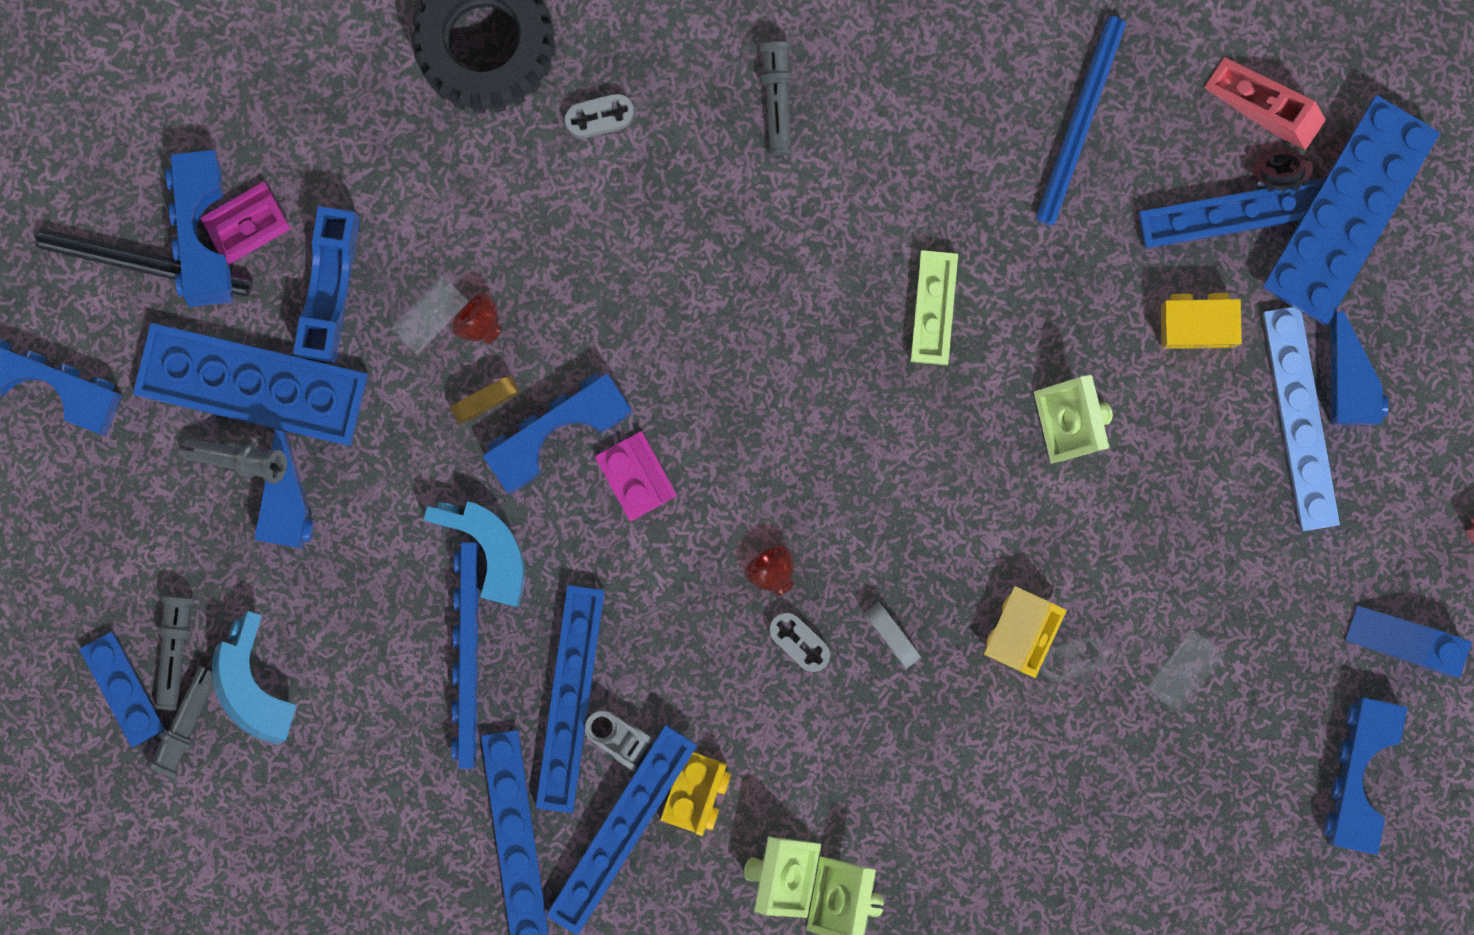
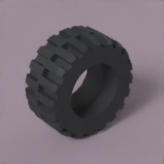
(490, 88)

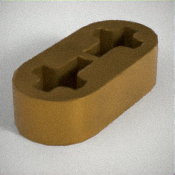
(484, 400)

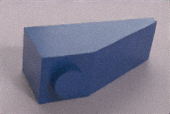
(1354, 383)
(284, 506)
(1409, 642)

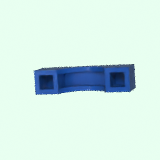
(196, 185)
(332, 265)
(83, 402)
(517, 458)
(1372, 728)

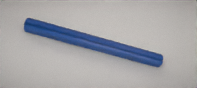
(1081, 120)

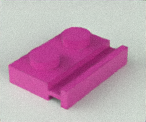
(245, 223)
(635, 476)

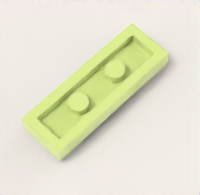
(934, 307)

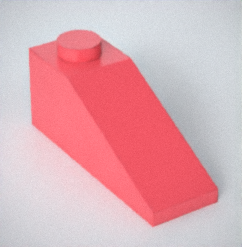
(1267, 103)

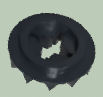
(1272, 171)

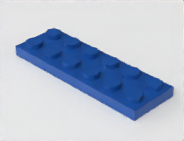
(1350, 210)
(250, 384)

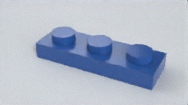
(122, 689)

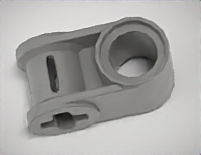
(620, 739)

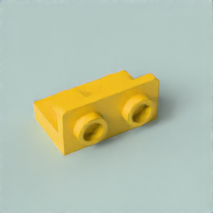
(694, 794)

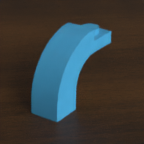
(503, 553)
(237, 691)

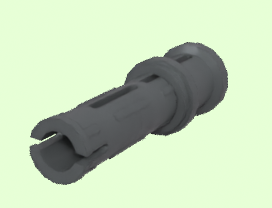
(776, 80)
(247, 460)
(168, 698)
(176, 738)

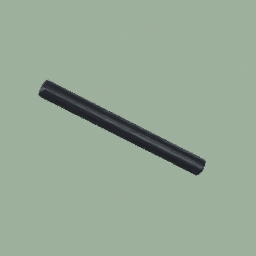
(124, 257)

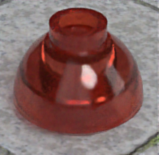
(477, 320)
(772, 570)

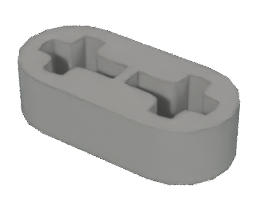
(596, 107)
(892, 635)
(793, 648)

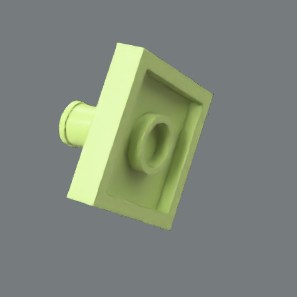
(1073, 419)
(784, 877)
(842, 898)

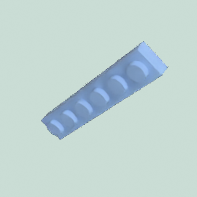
(1301, 419)

